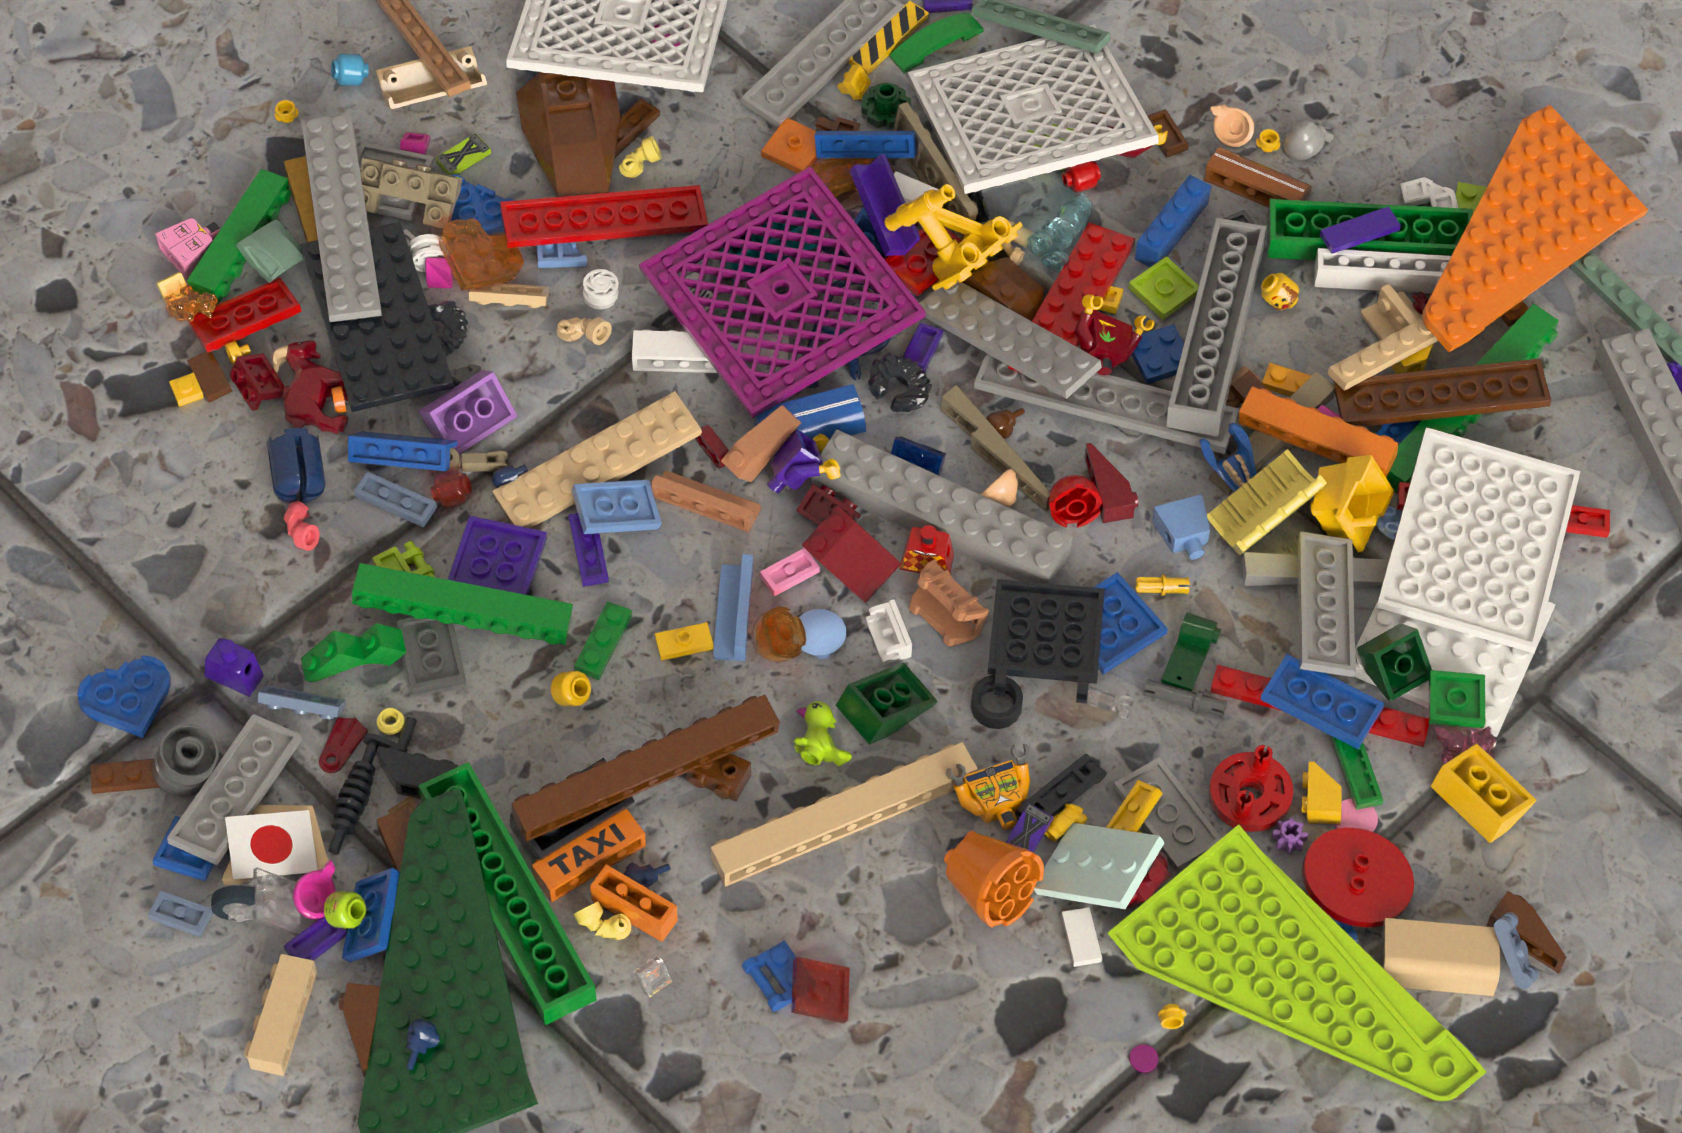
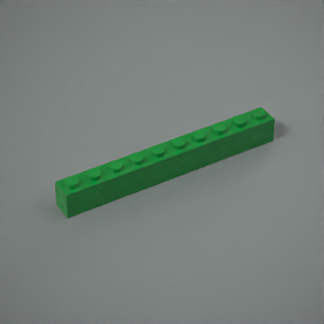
(1519, 343)

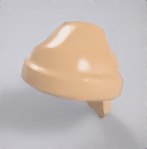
(1232, 125)
(1003, 489)

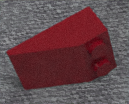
(851, 554)

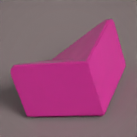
(438, 273)

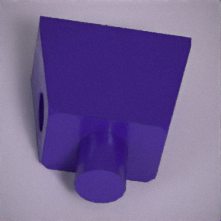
(228, 665)

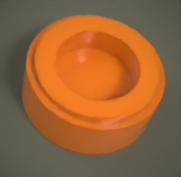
(338, 399)

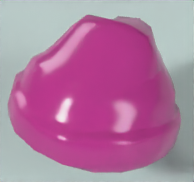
(313, 890)

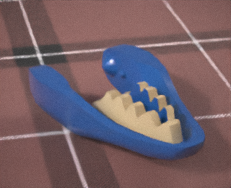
(1236, 468)

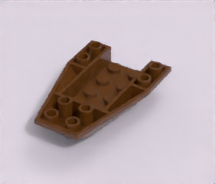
(571, 130)

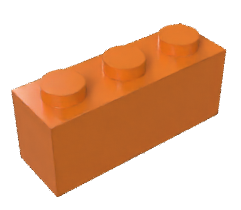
(641, 906)

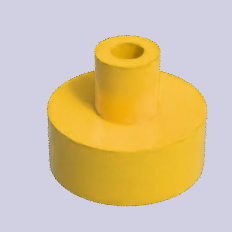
(234, 351)

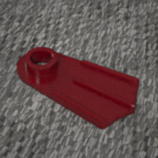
(341, 743)

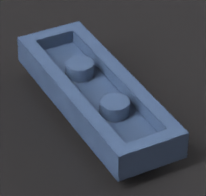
(395, 499)
(301, 702)

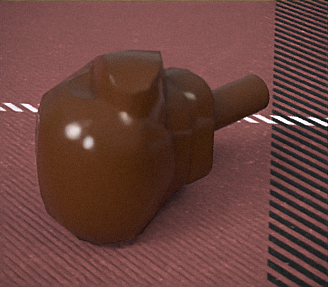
(1004, 421)

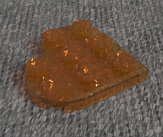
(476, 257)

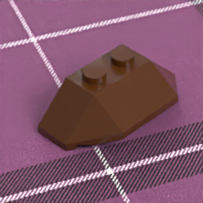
(1008, 286)

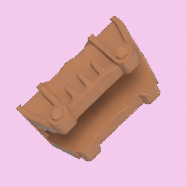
(947, 606)

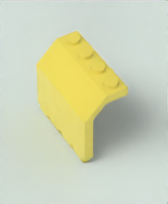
(1264, 502)

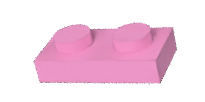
(789, 571)

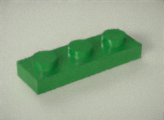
(603, 640)

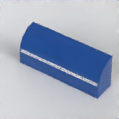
(825, 412)

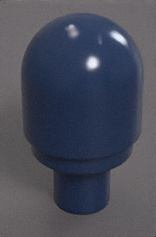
(507, 474)

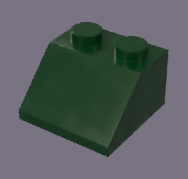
(1396, 661)

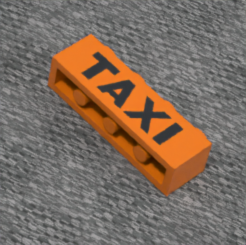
(588, 855)

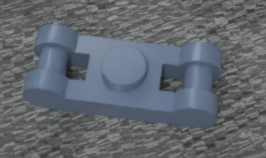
(1515, 951)

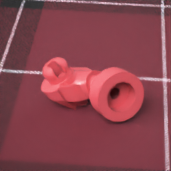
(304, 534)

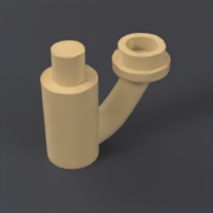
(1016, 254)

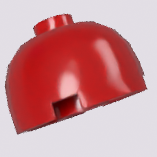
(1074, 501)

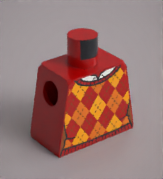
(925, 546)

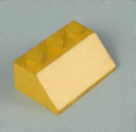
(1482, 792)

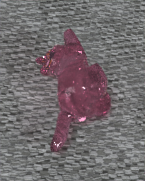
(1457, 740)

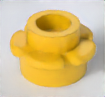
(283, 107)
(1268, 136)
(1171, 1016)

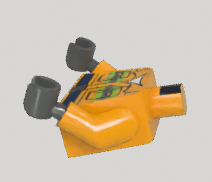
(994, 791)

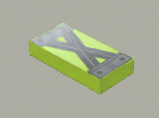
(463, 155)

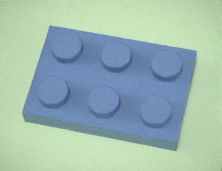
(616, 506)

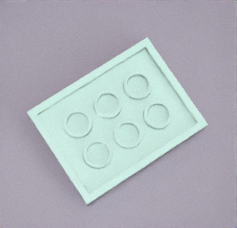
(1099, 865)

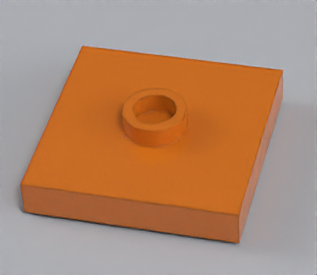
(791, 146)

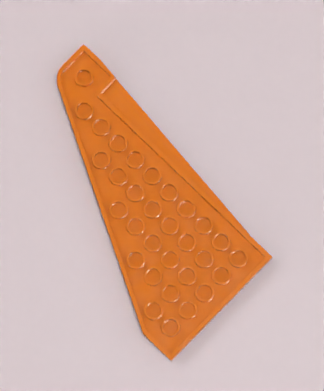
(1534, 220)

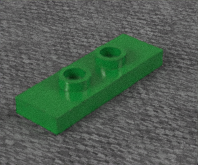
(1358, 775)

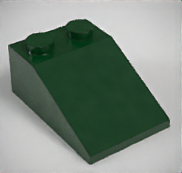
(884, 702)

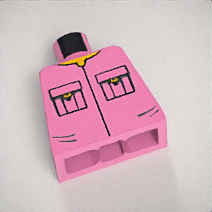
(186, 244)

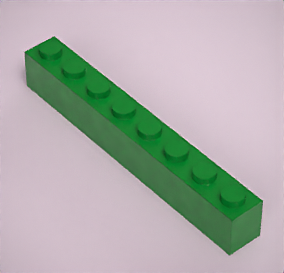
(462, 604)

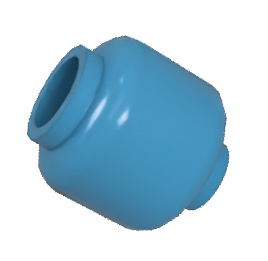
(349, 69)

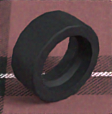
(992, 719)

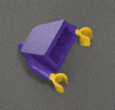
(799, 460)

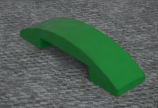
(933, 37)

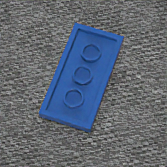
(1322, 702)

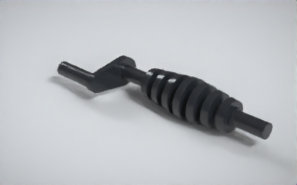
(357, 788)

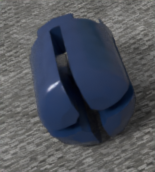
(296, 466)

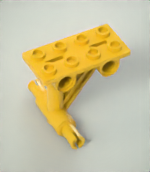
(954, 258)

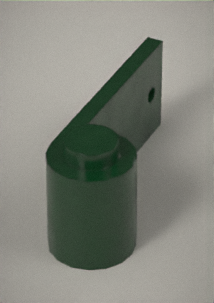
(1190, 651)

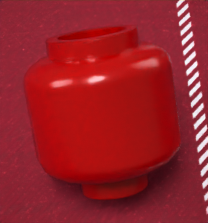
(1081, 176)

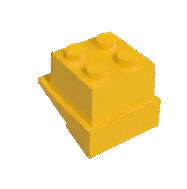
(1352, 499)

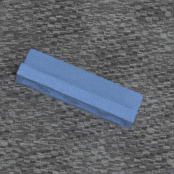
(733, 610)

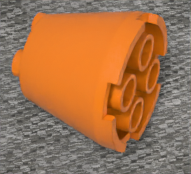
(994, 877)

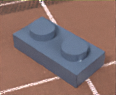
(180, 913)

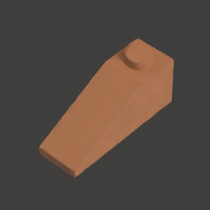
(760, 444)

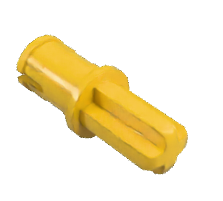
(1162, 585)

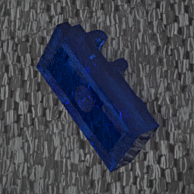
(919, 454)

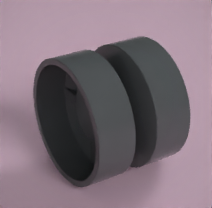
(185, 759)

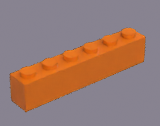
(1313, 430)

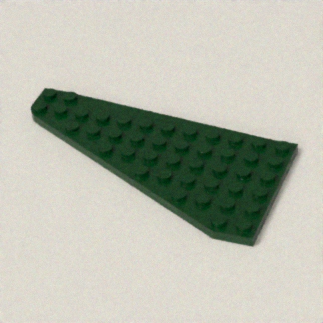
(447, 971)

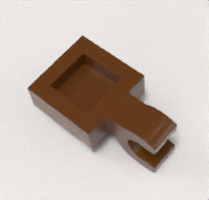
(840, 124)

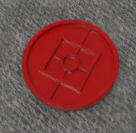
(1357, 877)

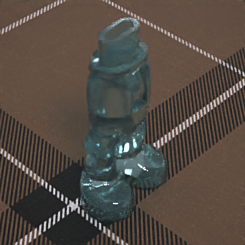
(1062, 229)

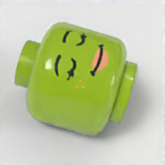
(344, 909)

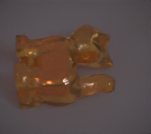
(190, 304)

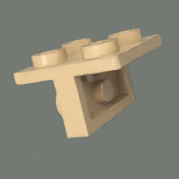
(1390, 312)

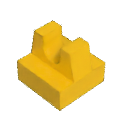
(855, 82)

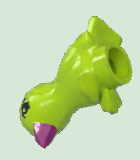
(817, 741)

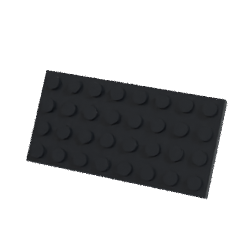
(392, 353)

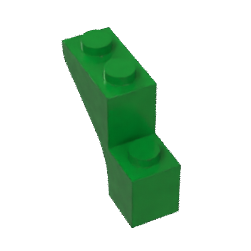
(345, 651)

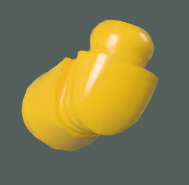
(1062, 821)

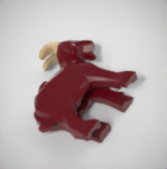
(309, 388)

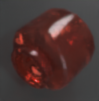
(451, 488)

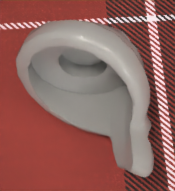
(1305, 140)

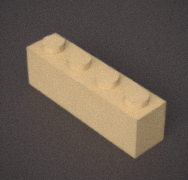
(281, 1014)

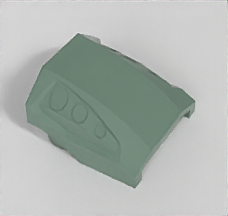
(271, 250)

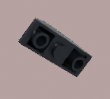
(410, 770)

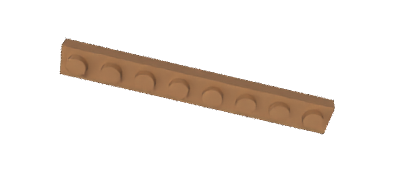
(426, 46)

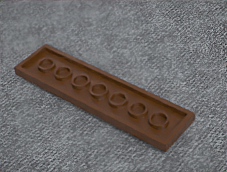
(1444, 393)

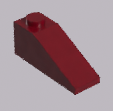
(1114, 488)

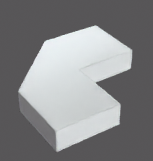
(1424, 191)

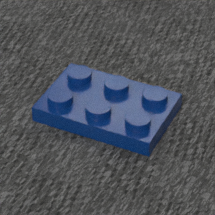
(373, 932)

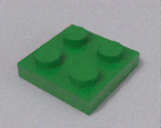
(1456, 699)

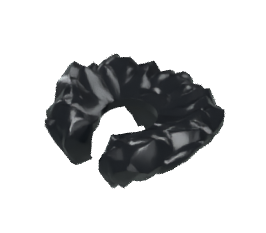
(454, 323)
(908, 374)

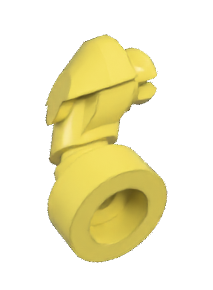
(633, 163)
(615, 927)

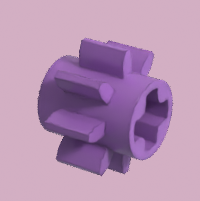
(1290, 835)

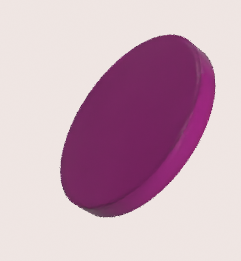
(1143, 1058)

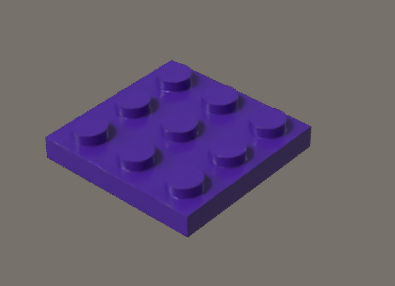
(498, 555)

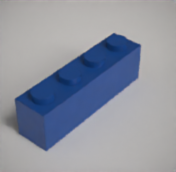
(1173, 221)

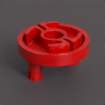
(1256, 772)

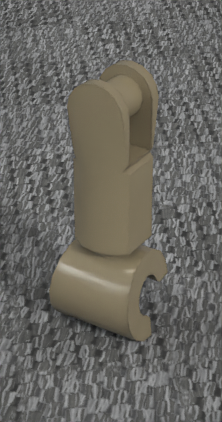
(477, 461)

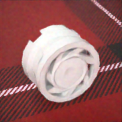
(424, 247)
(601, 290)

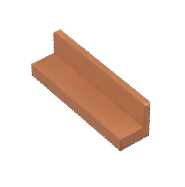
(705, 500)

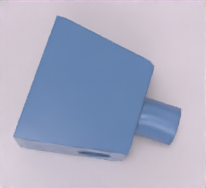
(1183, 525)

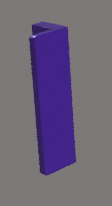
(882, 198)

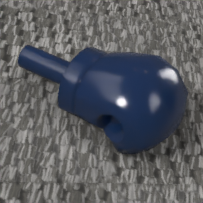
(646, 874)
(420, 1036)

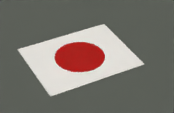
(271, 842)

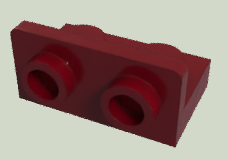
(256, 379)
(821, 502)

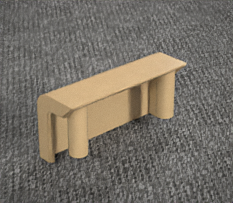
(414, 83)
(1442, 956)

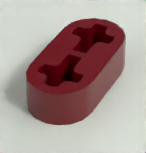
(712, 445)

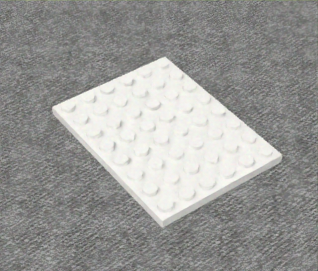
(1479, 540)

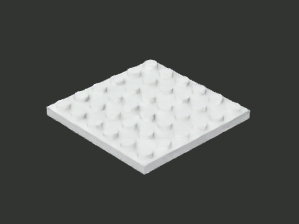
(1463, 653)

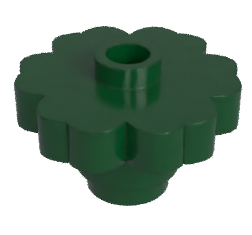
(883, 103)

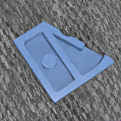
(560, 256)

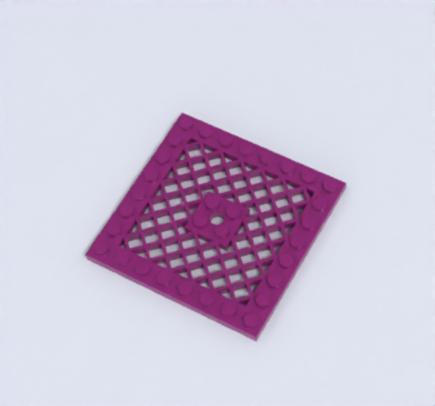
(755, 396)

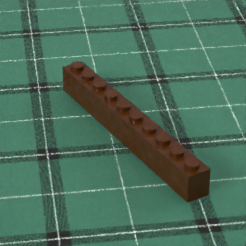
(644, 767)

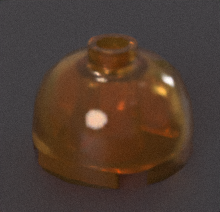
(778, 635)

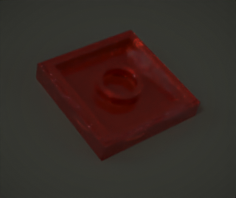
(820, 990)

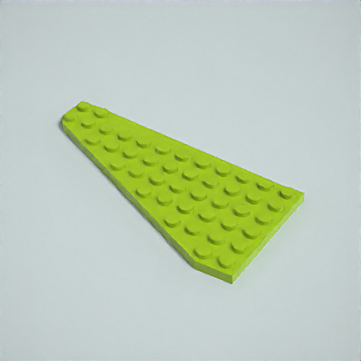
(1268, 952)

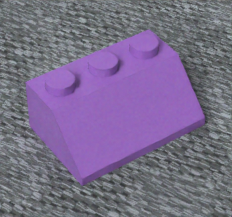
(469, 411)

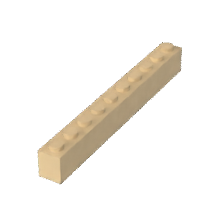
(839, 815)

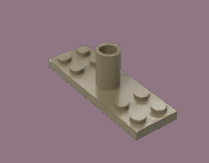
(931, 166)

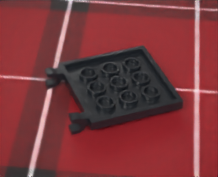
(1046, 633)

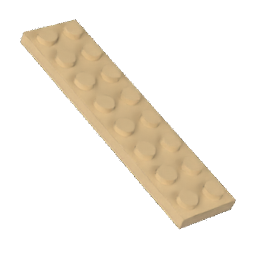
(598, 459)

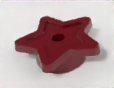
(1420, 302)

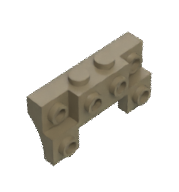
(413, 184)

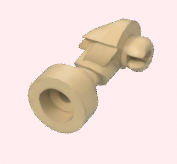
(596, 329)

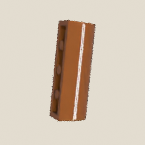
(1252, 179)

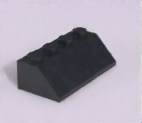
(556, 839)

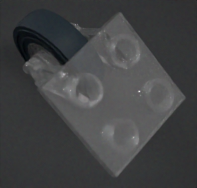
(263, 899)

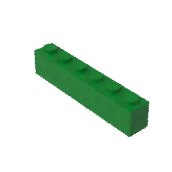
(254, 210)

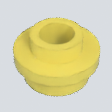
(387, 715)

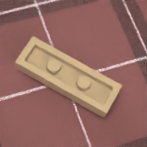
(510, 295)

